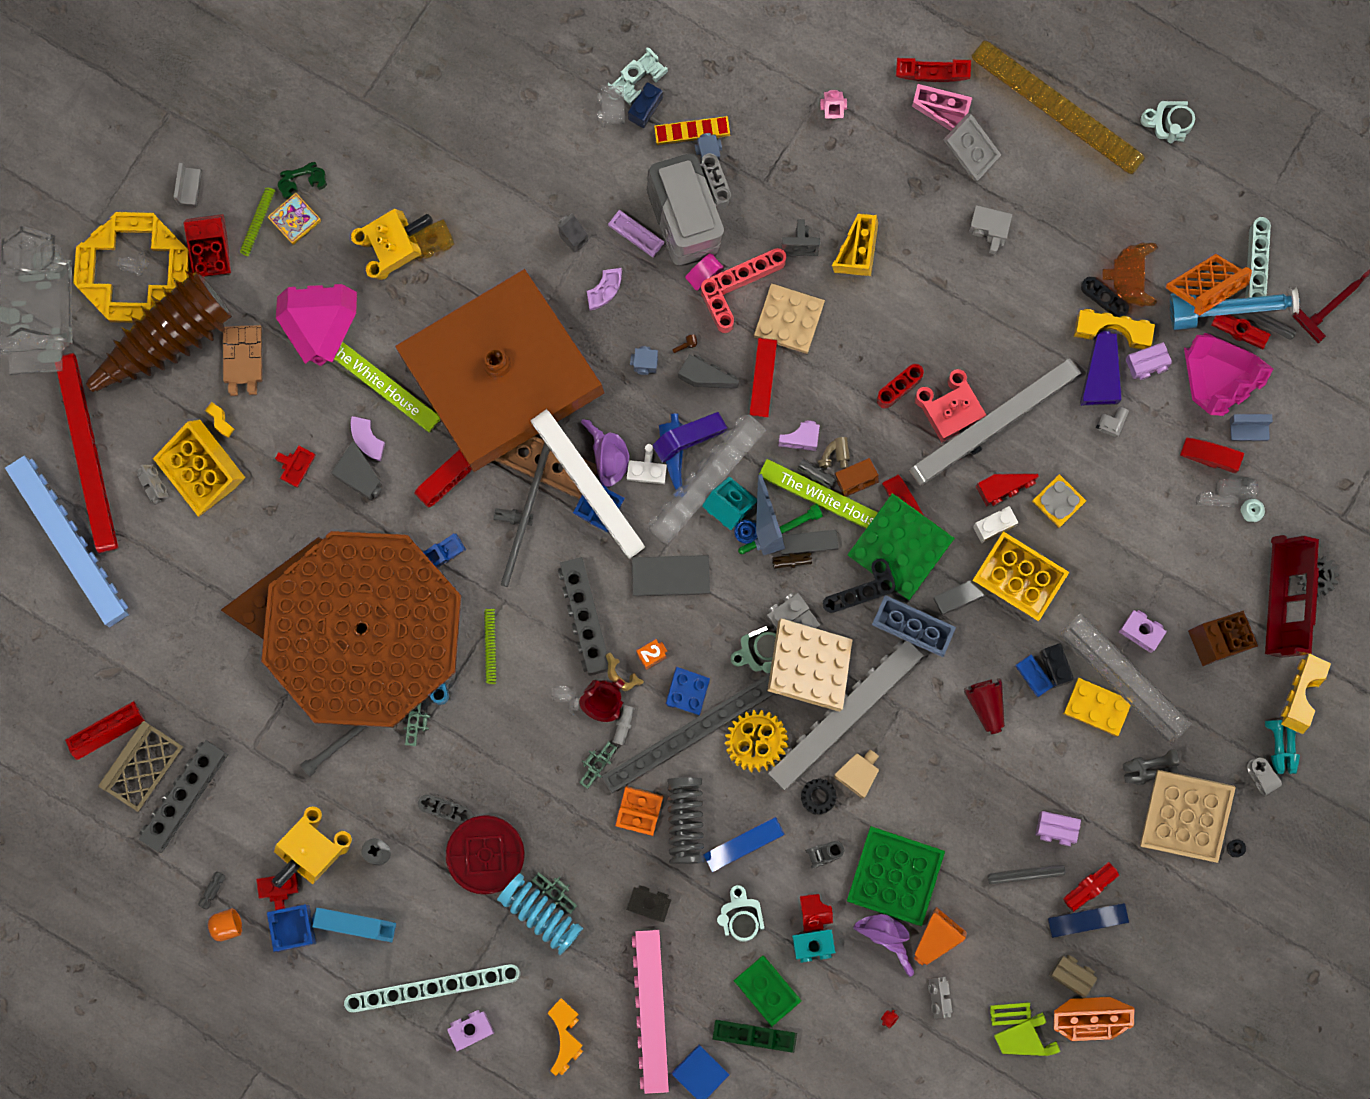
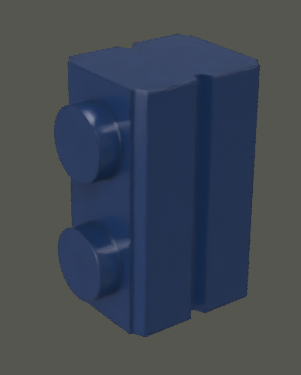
(645, 105)

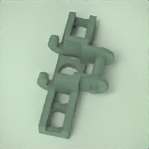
(409, 726)
(592, 768)
(560, 894)

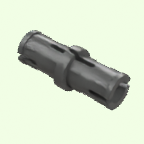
(816, 473)
(510, 516)

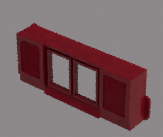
(1291, 558)

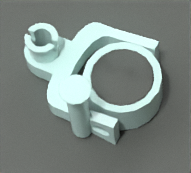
(1178, 121)
(743, 924)

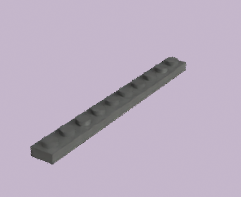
(688, 735)

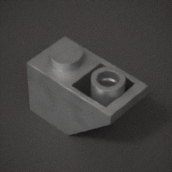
(572, 232)

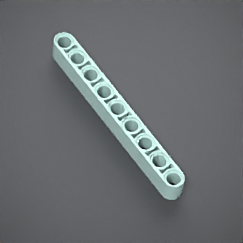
(422, 987)

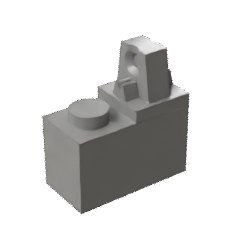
(991, 224)

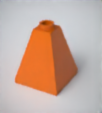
(938, 938)

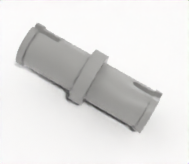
(623, 725)

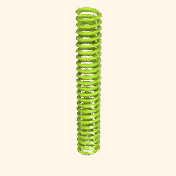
(258, 218)
(488, 646)

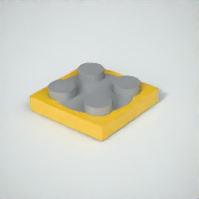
(1059, 501)

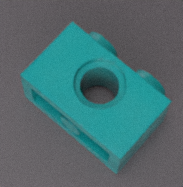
(825, 942)

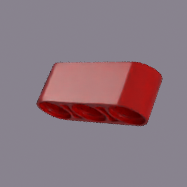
(904, 378)

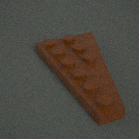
(250, 606)

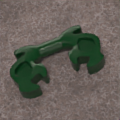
(317, 176)

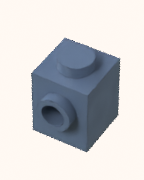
(708, 144)
(644, 360)

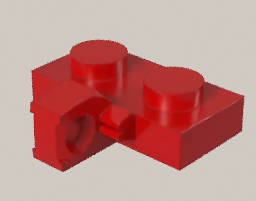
(295, 465)
(267, 890)

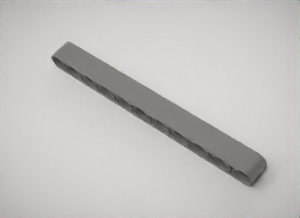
(995, 422)

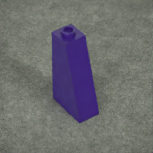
(1103, 373)

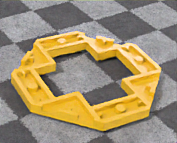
(105, 239)

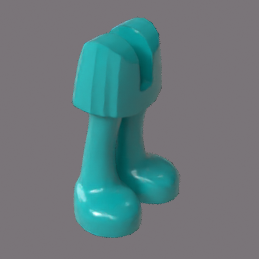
(1279, 754)

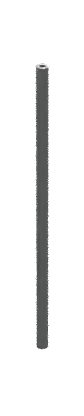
(525, 515)

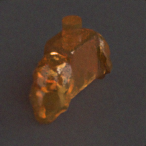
(1130, 274)

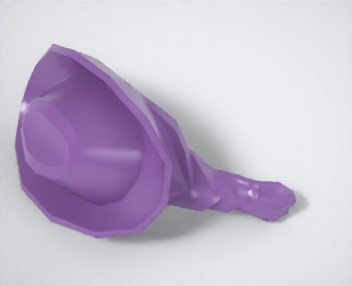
(610, 455)
(889, 933)

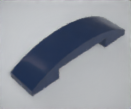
(1088, 920)

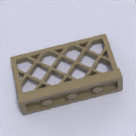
(127, 755)

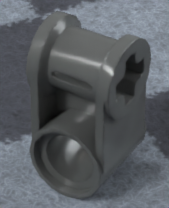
(823, 854)

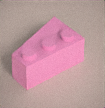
(941, 105)

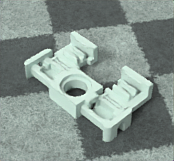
(644, 64)

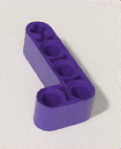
(689, 435)

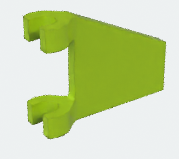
(1024, 1040)

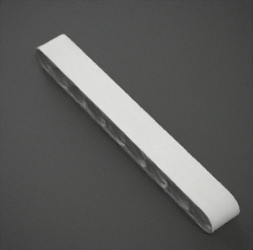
(587, 483)

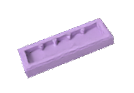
(636, 233)

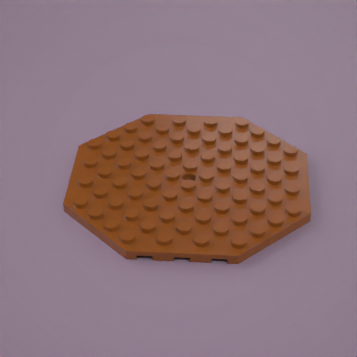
(370, 675)

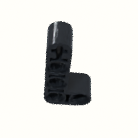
(858, 590)

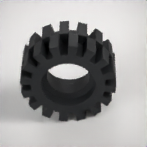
(818, 808)

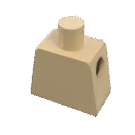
(859, 773)

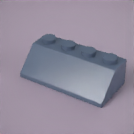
(914, 626)

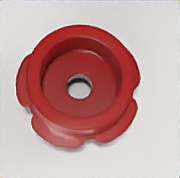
(889, 1018)

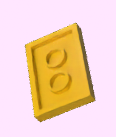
(1097, 707)

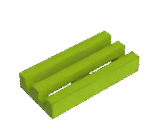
(1007, 1022)

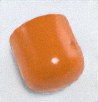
(222, 925)

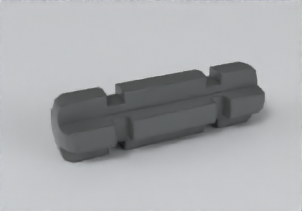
(211, 890)

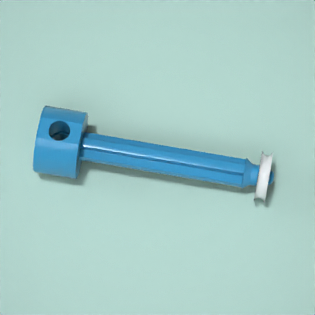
(1183, 313)

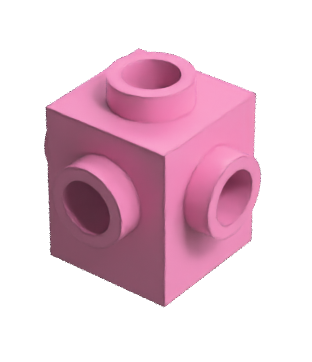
(833, 104)

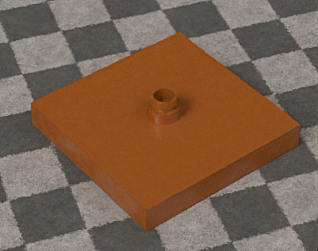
(498, 369)

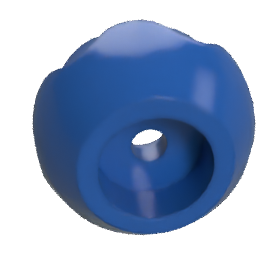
(740, 529)

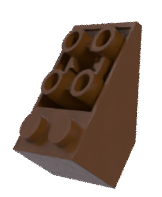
(1222, 638)

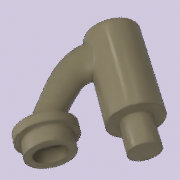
(841, 448)

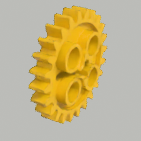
(773, 742)

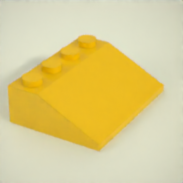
(198, 467)
(1020, 576)

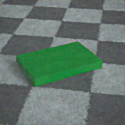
(767, 990)

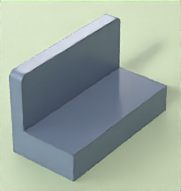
(1250, 427)

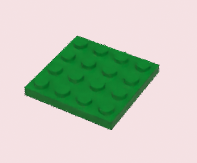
(905, 541)
(895, 876)

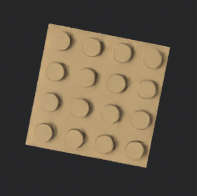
(810, 665)
(1187, 816)

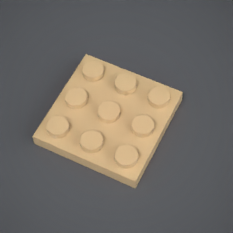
(789, 318)

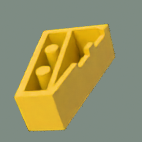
(858, 249)

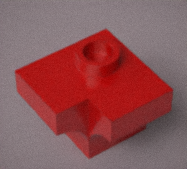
(814, 913)

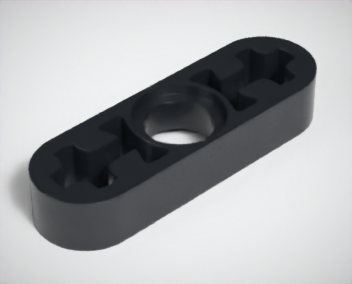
(1104, 289)

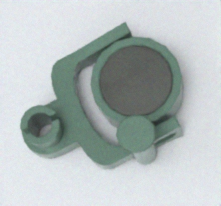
(763, 648)

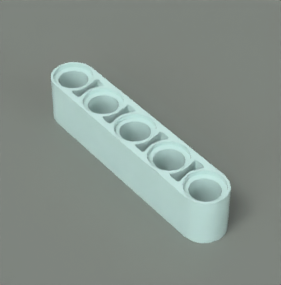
(1260, 255)

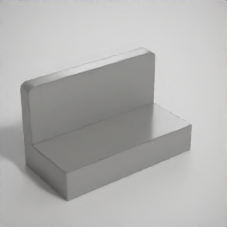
(187, 186)

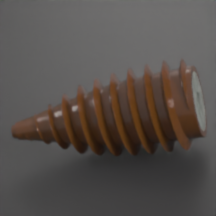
(164, 331)

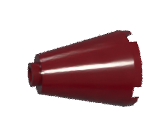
(988, 704)

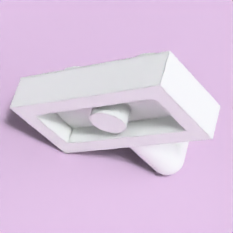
(646, 470)

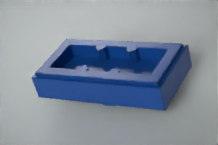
(1034, 675)

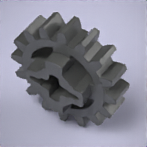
(1323, 580)

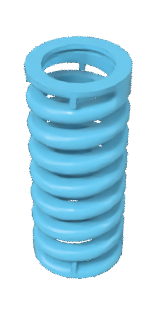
(508, 899)

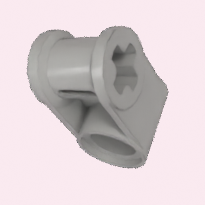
(1264, 778)

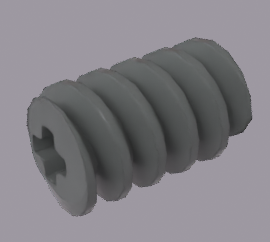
(369, 848)

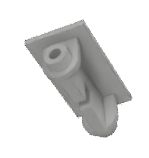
(149, 476)
(938, 988)

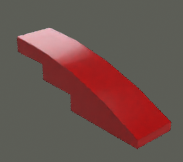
(763, 377)

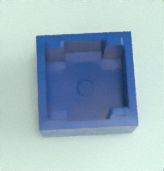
(291, 928)

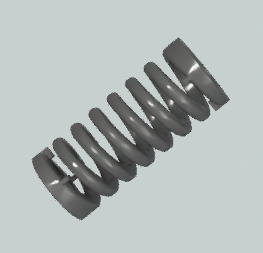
(677, 819)

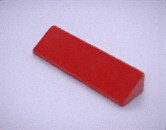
(104, 731)

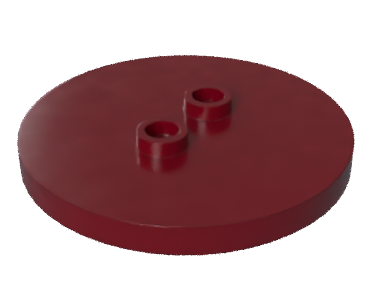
(484, 854)

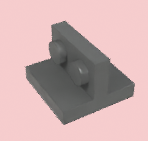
(801, 244)

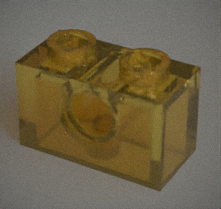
(436, 230)

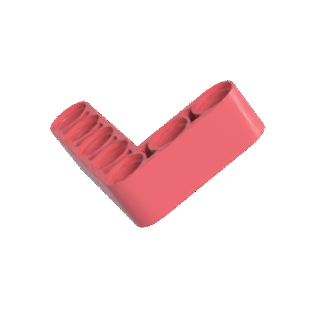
(737, 282)

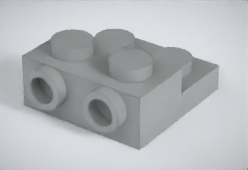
(794, 610)

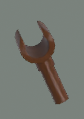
(691, 342)

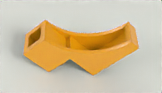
(570, 1047)

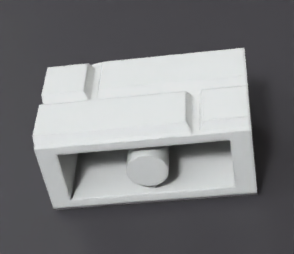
(995, 524)

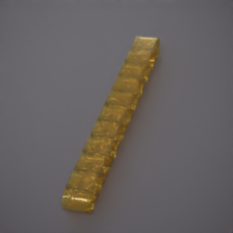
(1058, 107)

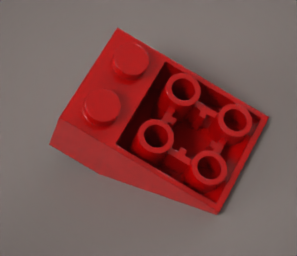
(208, 245)

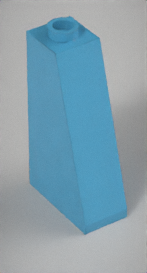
(354, 924)

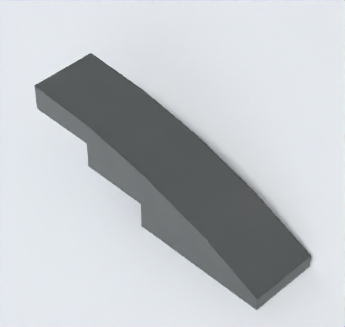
(960, 596)

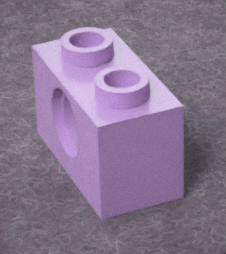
(1131, 630)
(482, 1030)

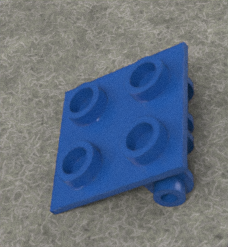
(687, 691)

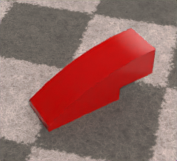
(1212, 454)

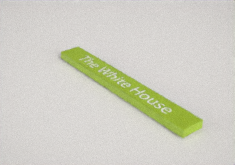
(386, 388)
(817, 494)

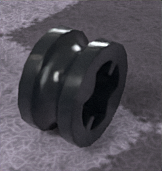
(1242, 850)

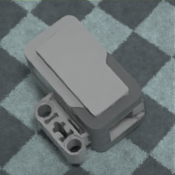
(688, 205)

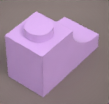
(803, 438)

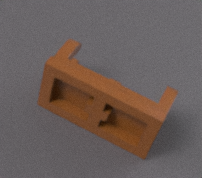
(857, 477)

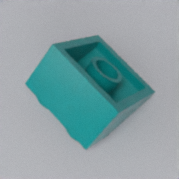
(729, 503)

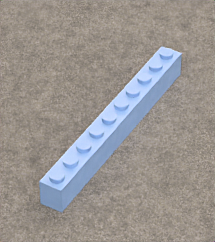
(67, 542)

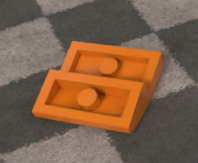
(639, 810)

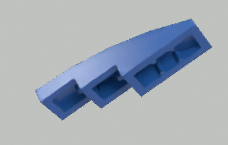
(445, 550)
(744, 844)

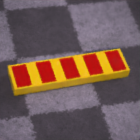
(691, 130)

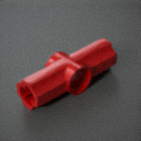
(1251, 335)
(1091, 886)

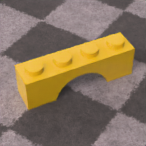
(1138, 333)
(1298, 712)

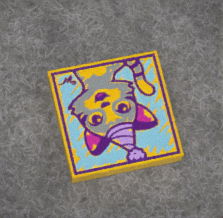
(294, 218)

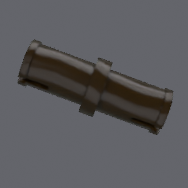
(792, 560)

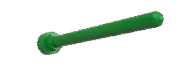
(812, 513)

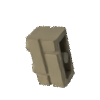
(1073, 976)

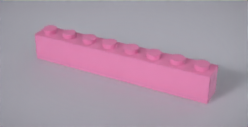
(651, 1012)

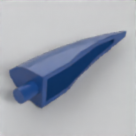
(674, 465)

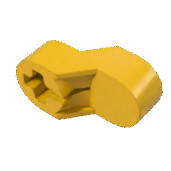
(219, 420)

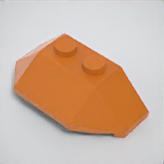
(1093, 1018)

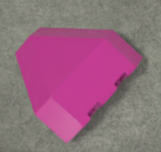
(316, 319)
(1222, 373)

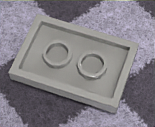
(972, 147)

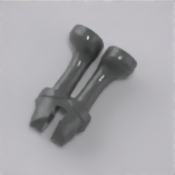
(1140, 778)

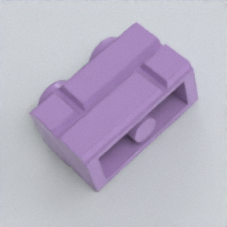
(1149, 361)
(1058, 827)

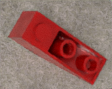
(1002, 485)

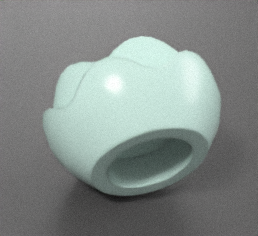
(1248, 514)

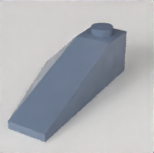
(767, 527)

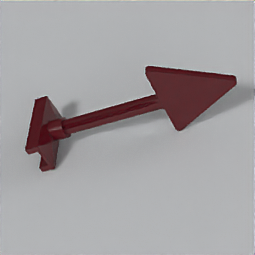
(1310, 324)

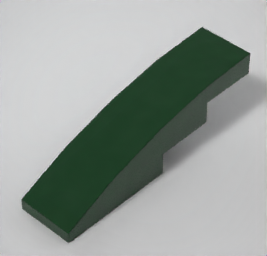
(754, 1036)

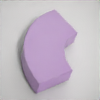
(605, 289)
(365, 439)

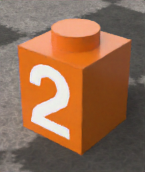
(652, 653)

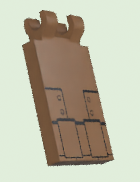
(242, 358)

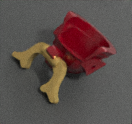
(603, 698)

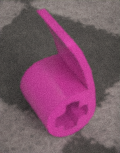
(706, 268)

